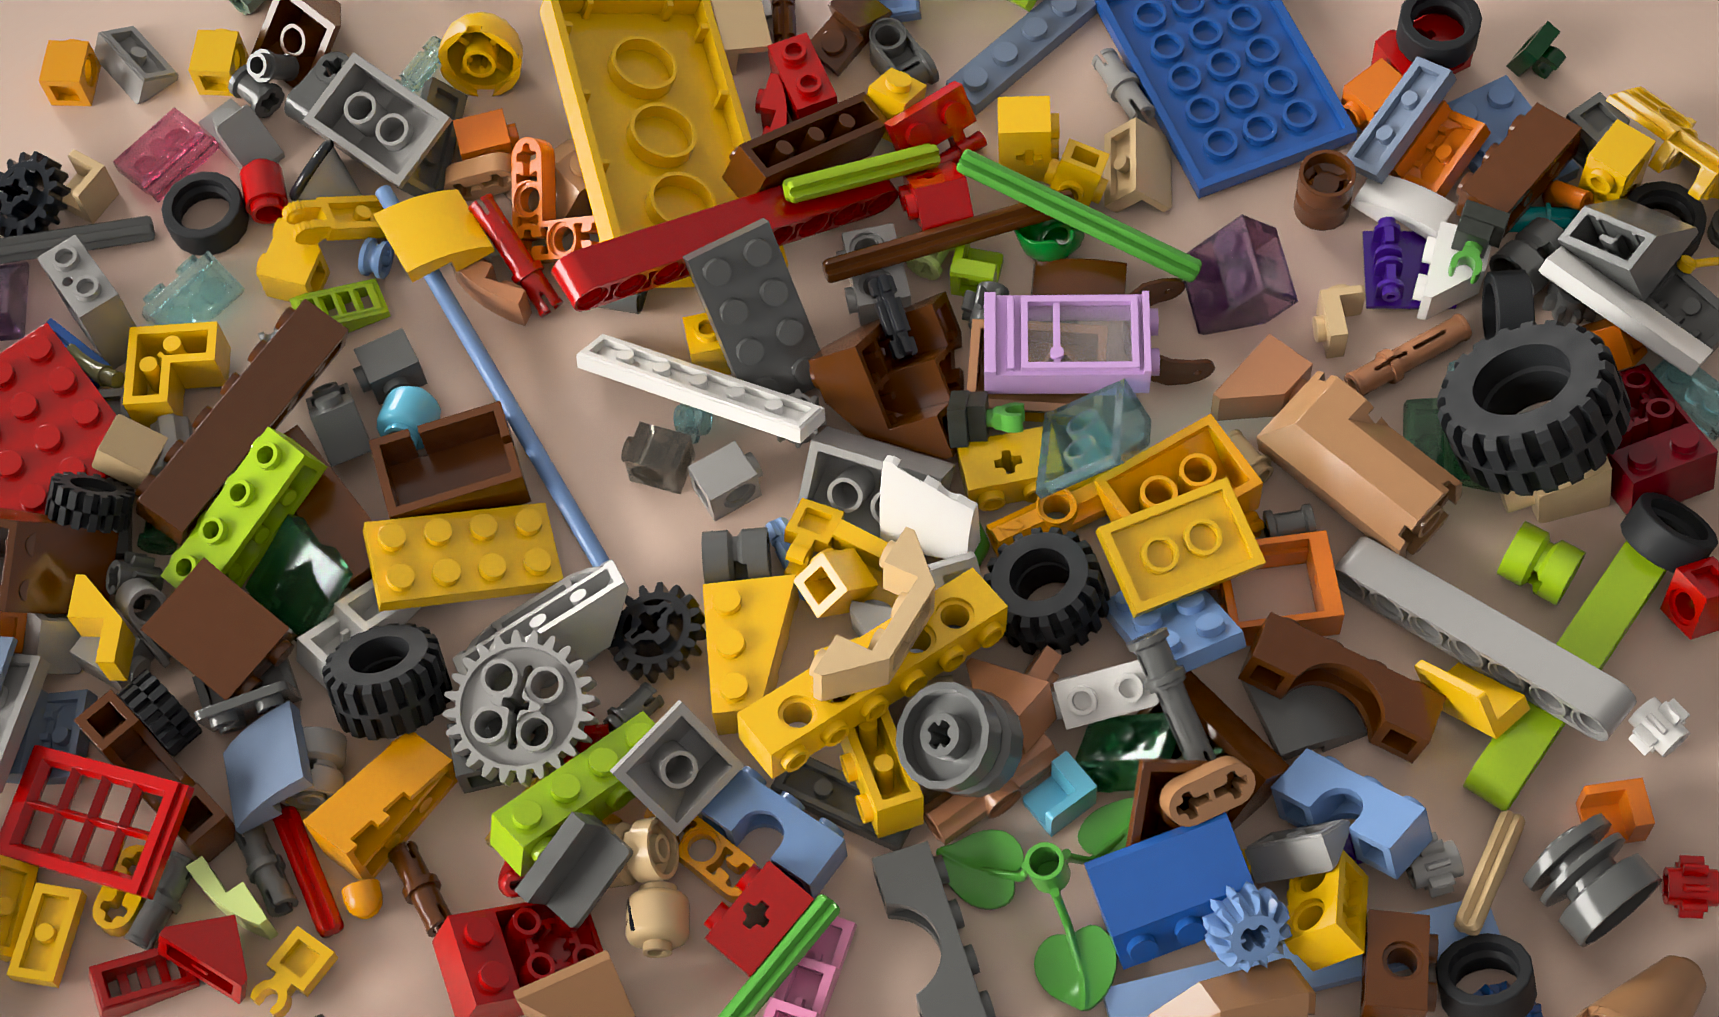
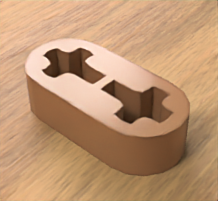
(480, 176)
(1207, 789)

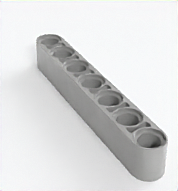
(1485, 639)

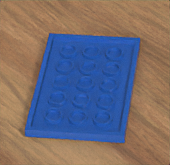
(1228, 85)

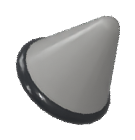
(324, 176)

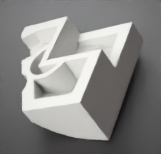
(942, 520)

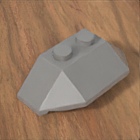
(575, 610)

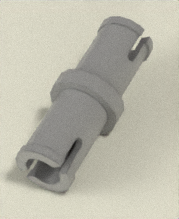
(1123, 85)

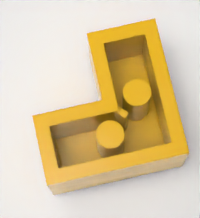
(169, 360)

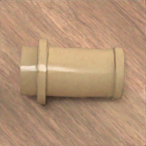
(1260, 463)

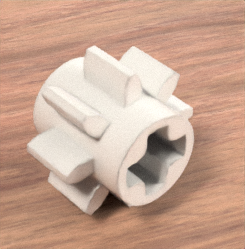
(1659, 726)

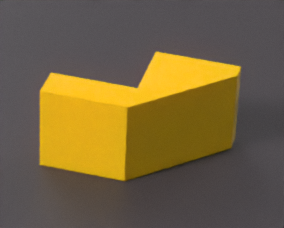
(97, 618)

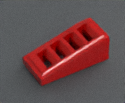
(131, 1001)

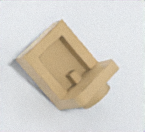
(1330, 322)

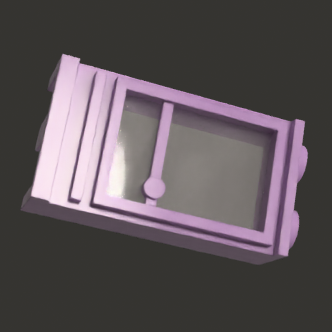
(1068, 343)

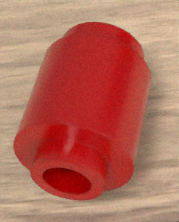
(263, 190)

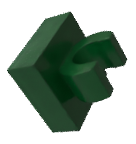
(1538, 53)

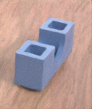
(1387, 827)
(809, 847)

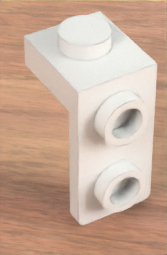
(1101, 695)

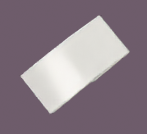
(1406, 202)

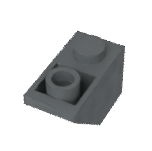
(338, 423)

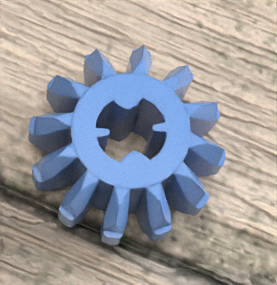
(1246, 926)

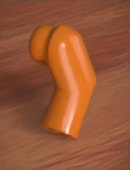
(1567, 195)

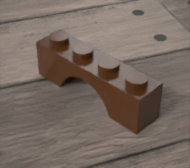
(1395, 708)
(130, 745)

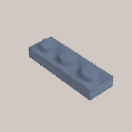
(1400, 119)

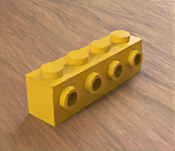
(886, 790)

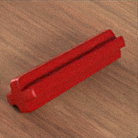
(308, 872)

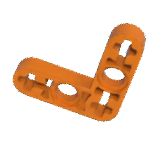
(542, 221)

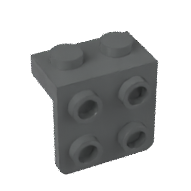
(231, 714)

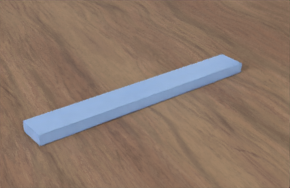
(1148, 994)

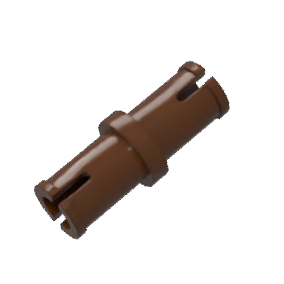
(420, 886)

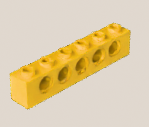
(782, 748)

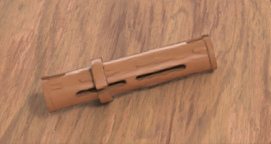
(1394, 363)

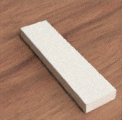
(1625, 311)

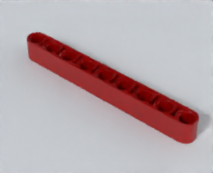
(655, 253)

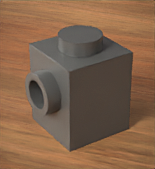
(388, 365)

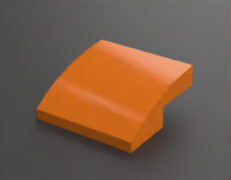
(1441, 150)

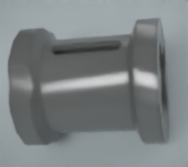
(262, 97)
(1289, 522)

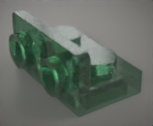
(1115, 745)

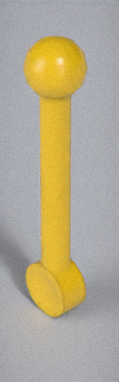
(1688, 264)

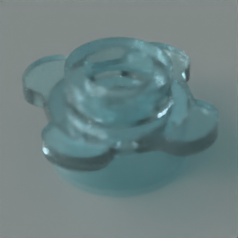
(692, 421)

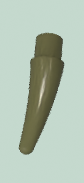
(98, 372)

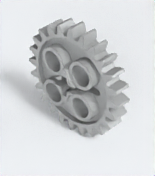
(480, 703)

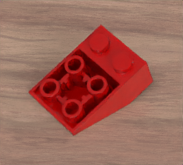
(503, 949)

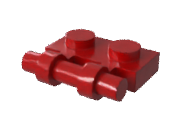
(935, 120)

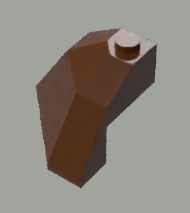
(891, 397)

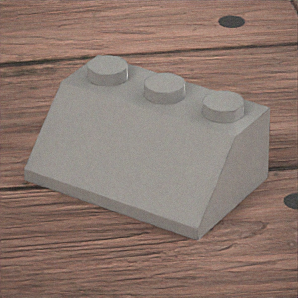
(847, 474)

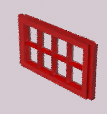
(158, 841)

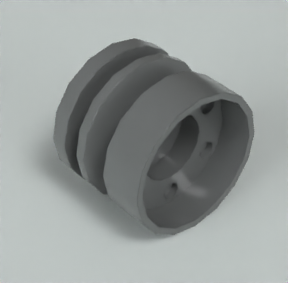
(1587, 875)

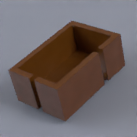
(466, 467)

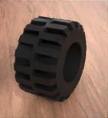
(1044, 560)
(387, 681)

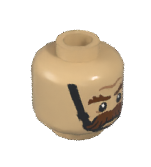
(657, 919)

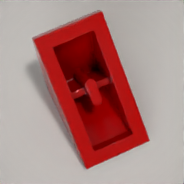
(209, 952)

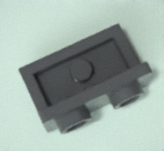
(1687, 305)

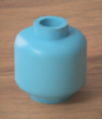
(406, 409)

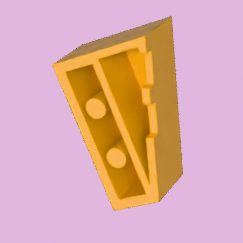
(382, 805)

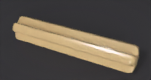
(1489, 873)

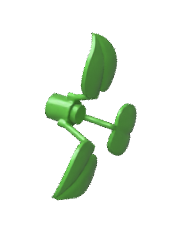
(984, 871)

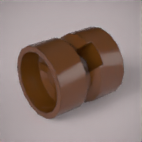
(1324, 190)

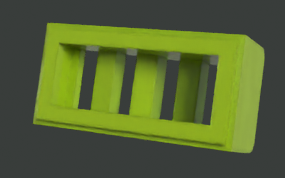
(339, 296)

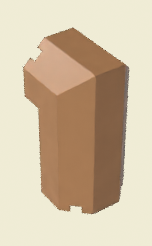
(1360, 466)

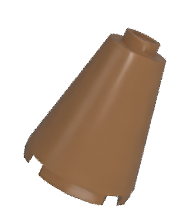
(1663, 990)

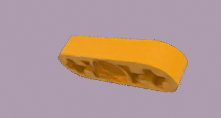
(737, 861)

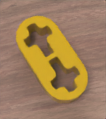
(112, 898)

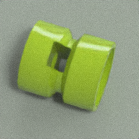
(1541, 563)

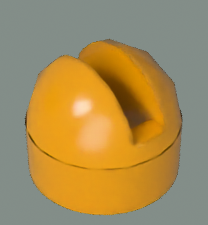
(363, 898)

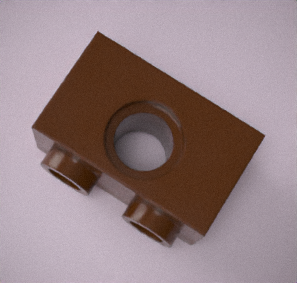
(1404, 940)

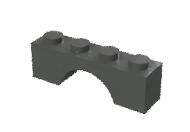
(914, 892)

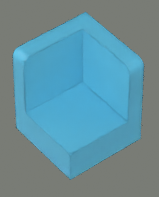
(1062, 795)

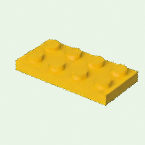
(461, 556)

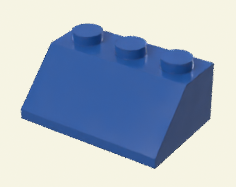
(1163, 887)

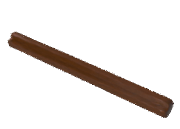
(933, 241)

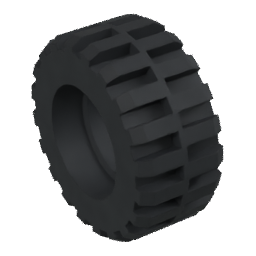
(1542, 445)

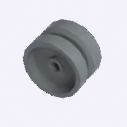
(959, 740)

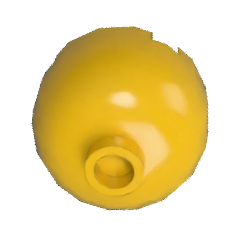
(481, 54)

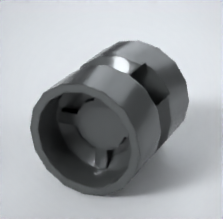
(1529, 251)
(736, 557)

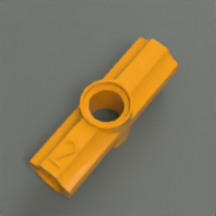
(1078, 502)

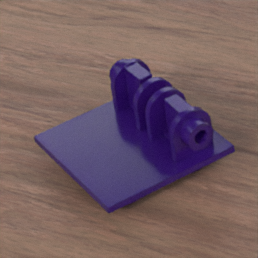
(1392, 265)

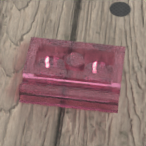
(166, 154)

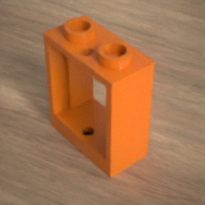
(1296, 549)

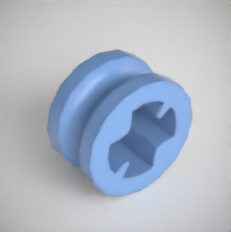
(375, 258)

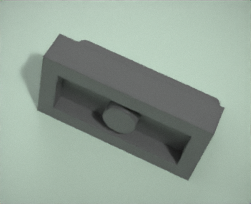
(575, 868)

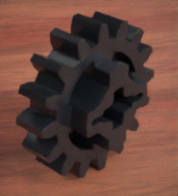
(31, 194)
(658, 633)

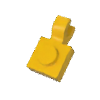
(809, 532)

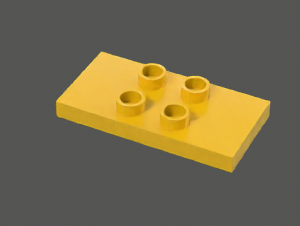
(646, 108)

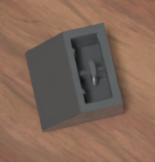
(1628, 243)

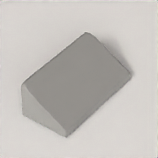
(133, 63)
(1298, 851)

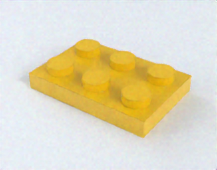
(1180, 547)

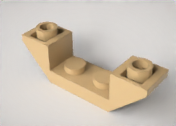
(853, 668)

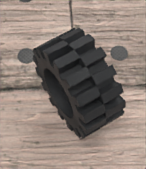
(89, 502)
(160, 712)

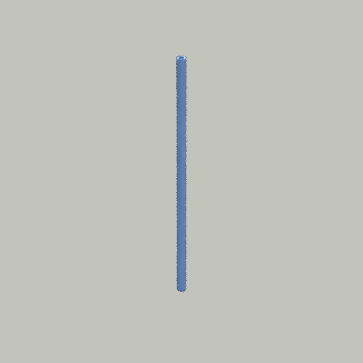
(512, 410)

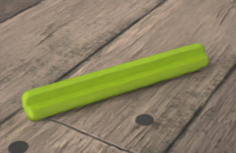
(860, 173)

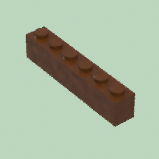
(251, 402)

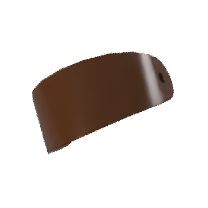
(1174, 370)

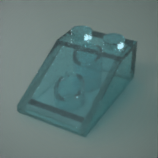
(1091, 437)

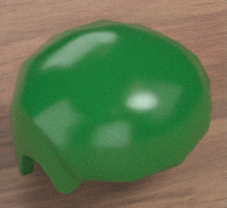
(1049, 240)

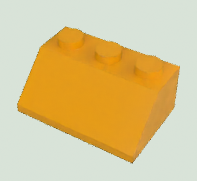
(1177, 466)

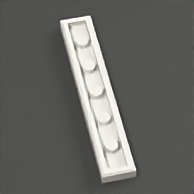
(702, 388)

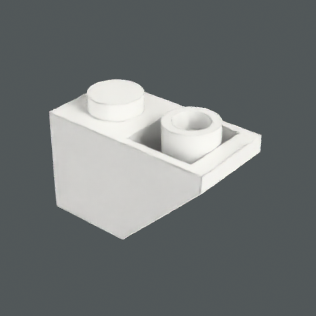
(1437, 289)

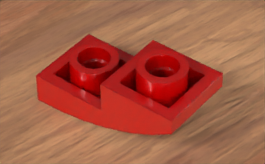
(772, 105)

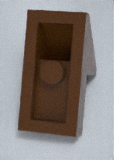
(846, 31)

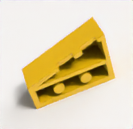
(746, 641)

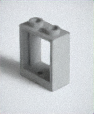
(89, 299)

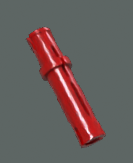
(525, 269)

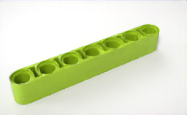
(1591, 636)

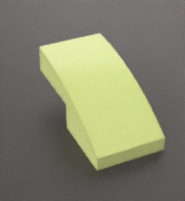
(235, 901)

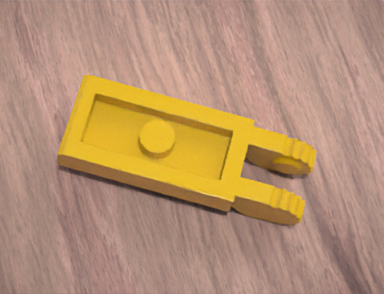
(336, 219)

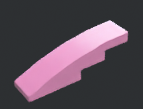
(813, 980)

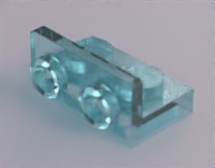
(194, 296)

